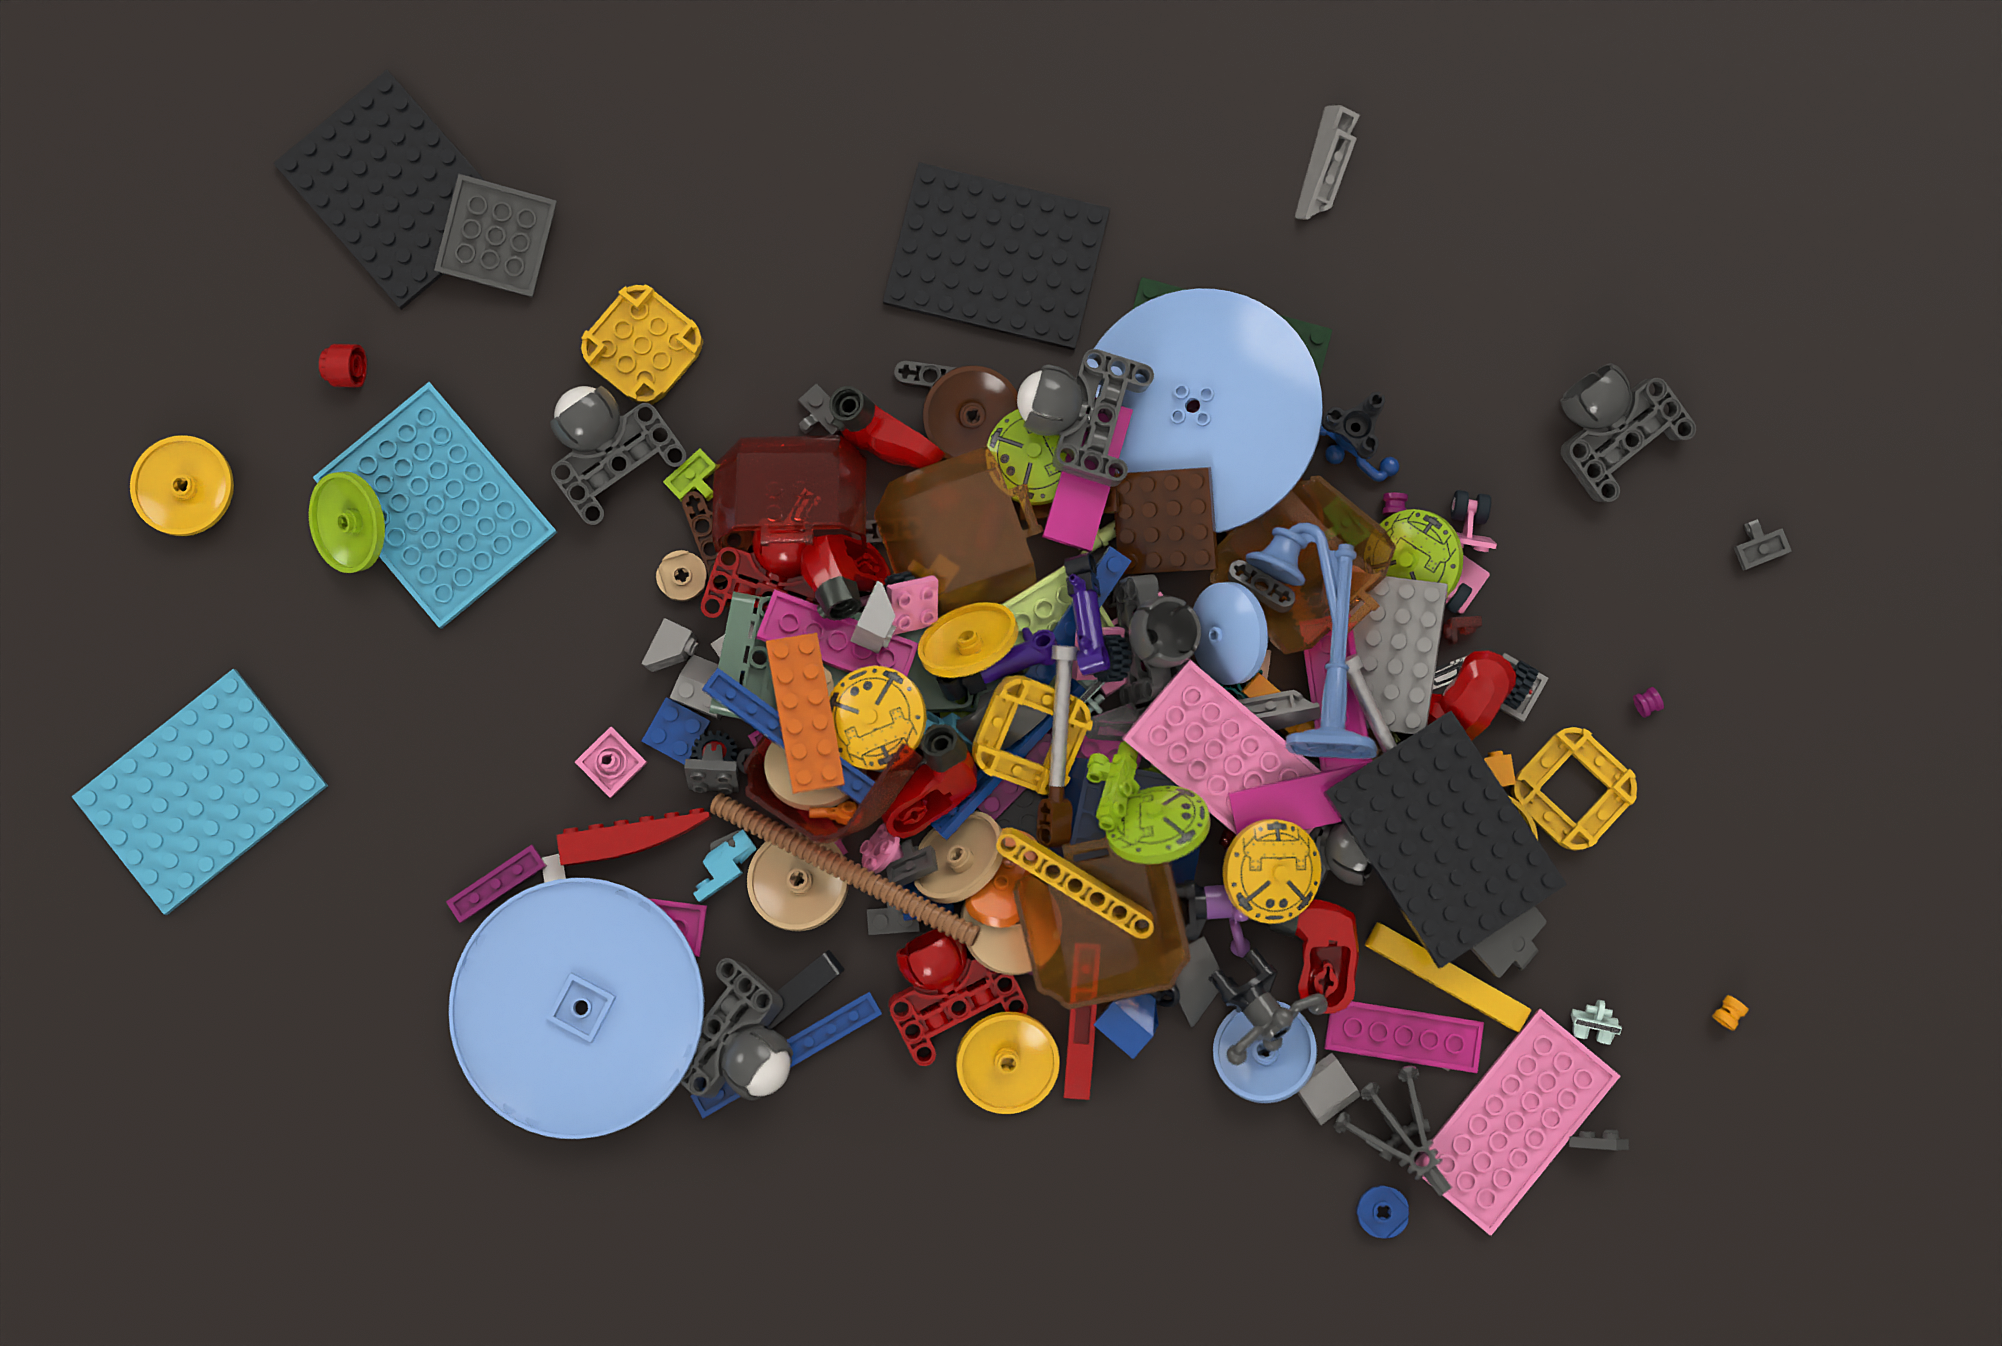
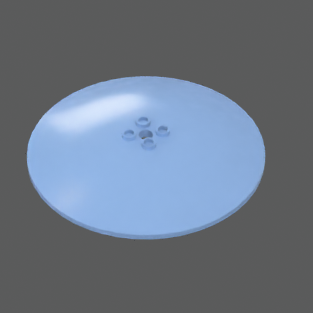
(1253, 391)
(519, 1018)

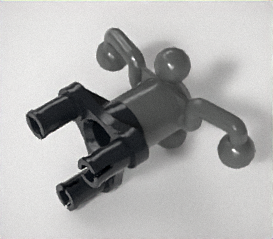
(1260, 1006)

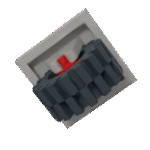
(1525, 692)

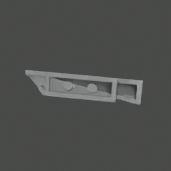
(1327, 161)
(1282, 709)

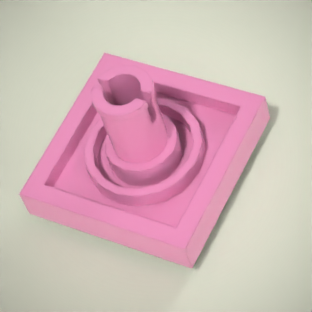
(611, 762)

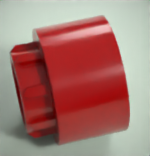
(343, 365)

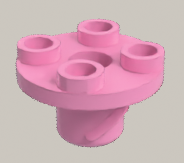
(880, 850)

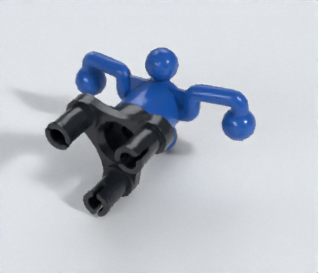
(1362, 442)

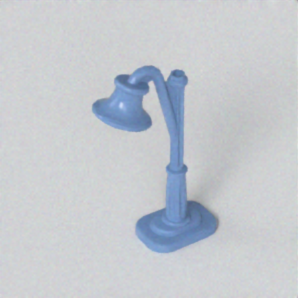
(1281, 563)

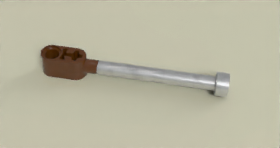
(1368, 703)
(1055, 813)

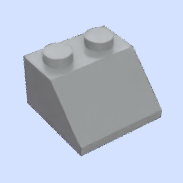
(876, 621)
(670, 646)
(690, 684)

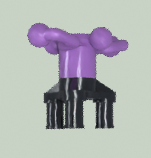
(1211, 903)

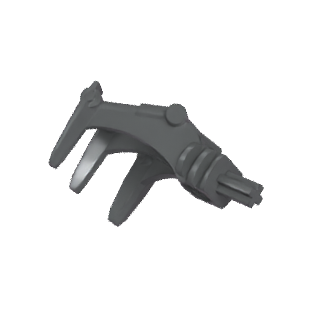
(1401, 1134)

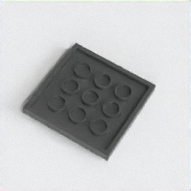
(495, 235)

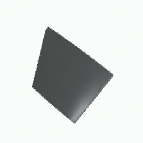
(1023, 721)
(1193, 981)

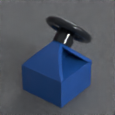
(1134, 1019)

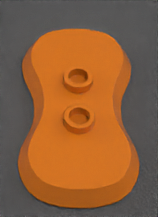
(995, 901)

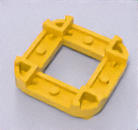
(997, 720)
(1604, 766)

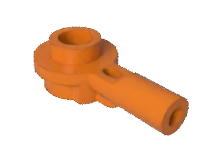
(841, 813)

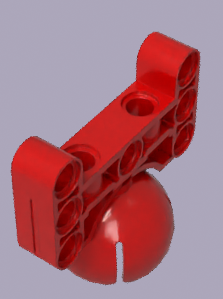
(765, 564)
(939, 977)

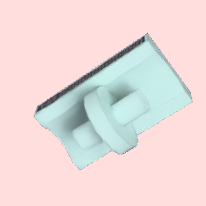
(1092, 687)
(1596, 1018)

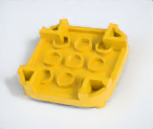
(642, 344)

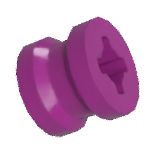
(1394, 503)
(1648, 702)

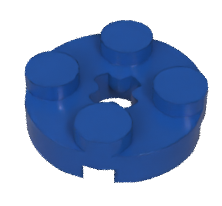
(1367, 1212)

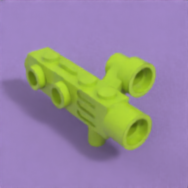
(1118, 786)

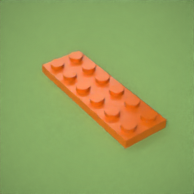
(805, 713)

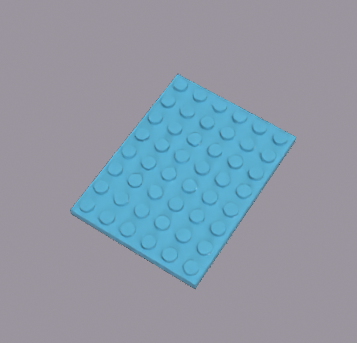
(445, 505)
(199, 791)

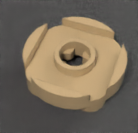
(694, 583)

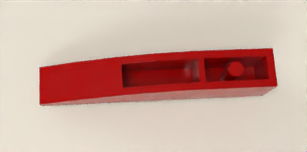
(623, 838)
(1080, 1052)

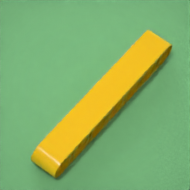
(1081, 894)
(1448, 978)

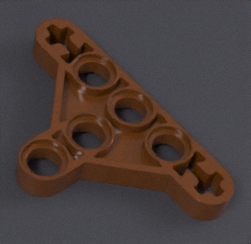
(703, 539)

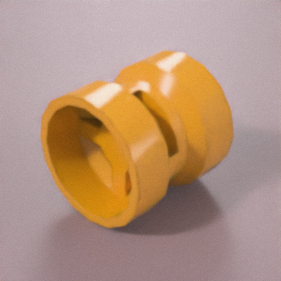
(1730, 1012)

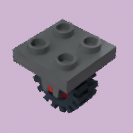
(713, 764)

